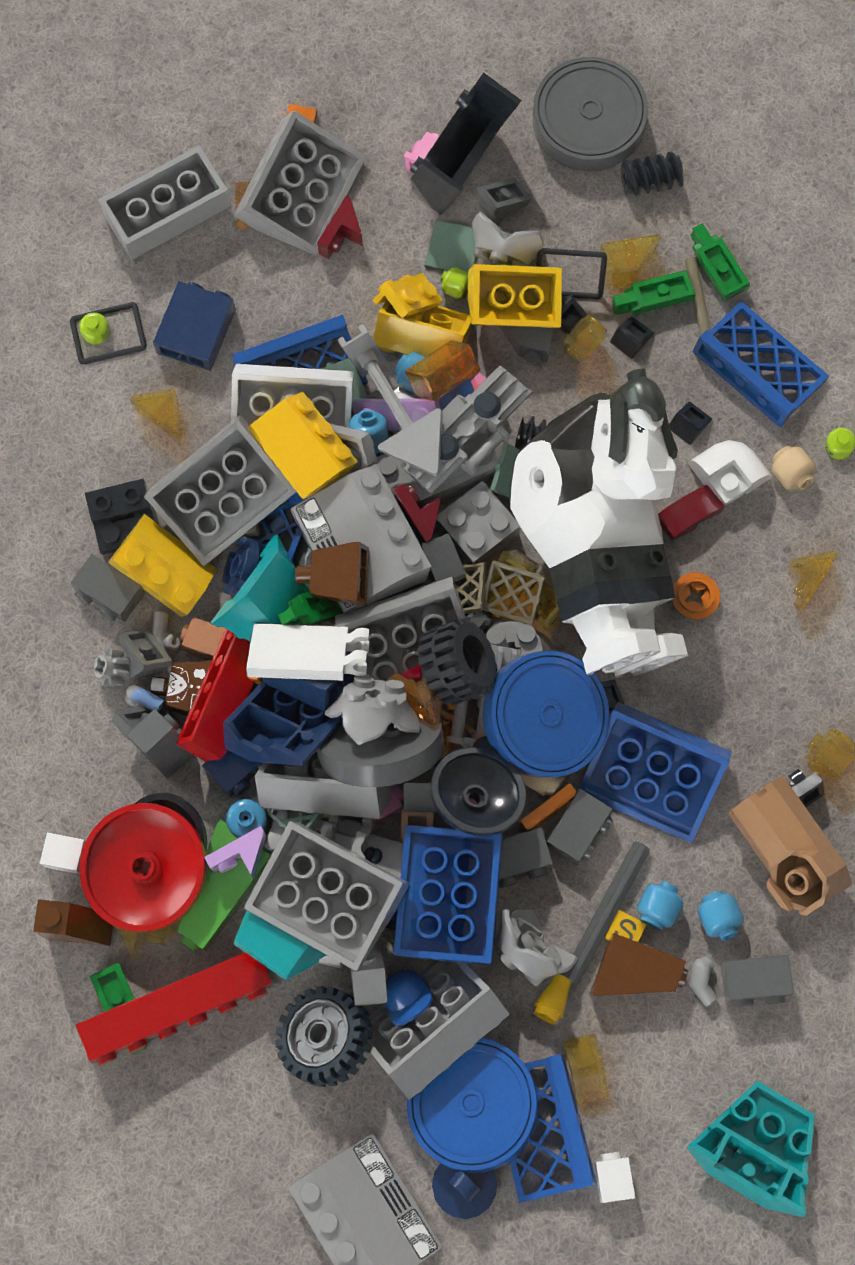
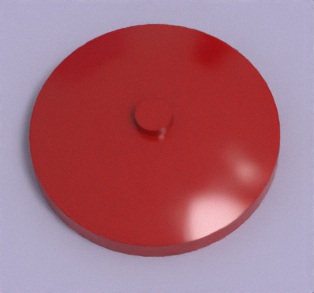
(143, 867)

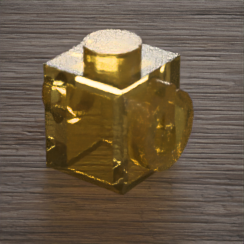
(584, 338)
(830, 753)

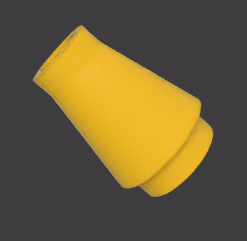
(552, 1002)

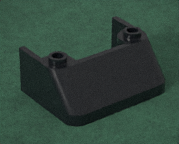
(462, 142)

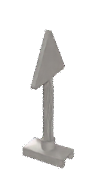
(417, 441)

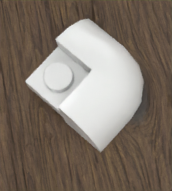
(730, 470)

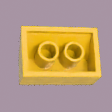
(515, 295)
(421, 331)
(303, 445)
(163, 566)

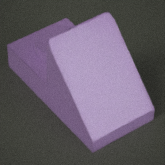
(247, 847)

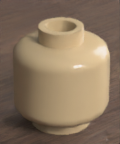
(793, 468)

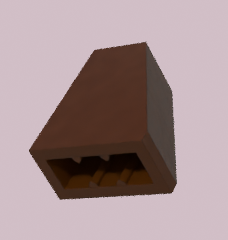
(71, 923)
(637, 969)

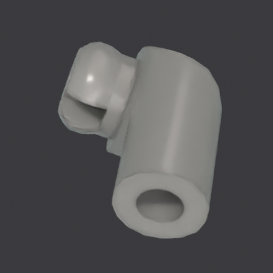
(163, 636)
(699, 980)

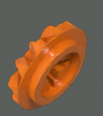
(698, 583)

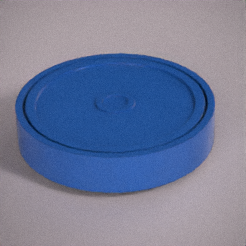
(546, 714)
(477, 1110)

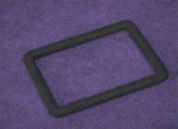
(602, 255)
(73, 319)

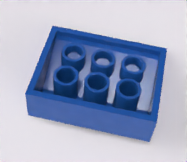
(656, 772)
(450, 895)

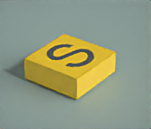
(626, 926)

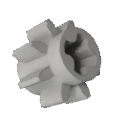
(112, 667)

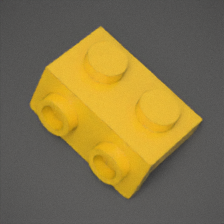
(409, 295)

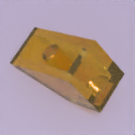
(628, 259)
(516, 559)

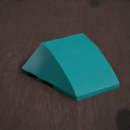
(262, 594)
(275, 947)
(760, 1149)

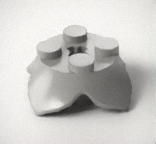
(503, 247)
(517, 635)
(371, 706)
(523, 947)

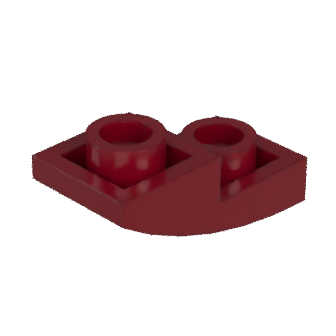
(689, 511)

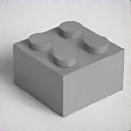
(478, 525)

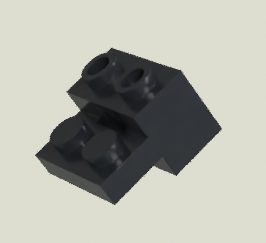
(117, 511)

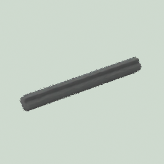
(607, 910)

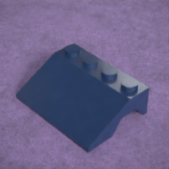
(276, 728)

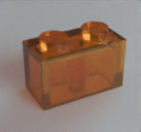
(442, 370)

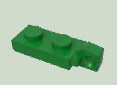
(718, 263)
(655, 294)
(309, 610)
(112, 988)

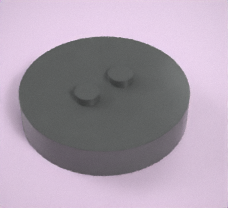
(590, 113)
(382, 761)

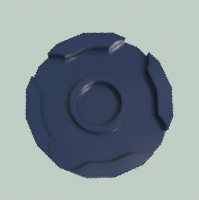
(240, 565)
(463, 1193)

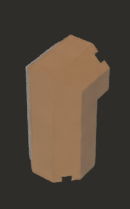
(791, 847)

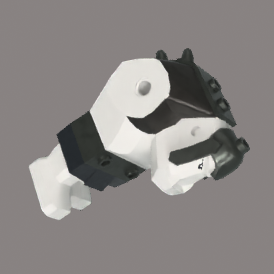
(592, 515)

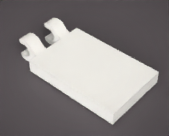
(307, 652)

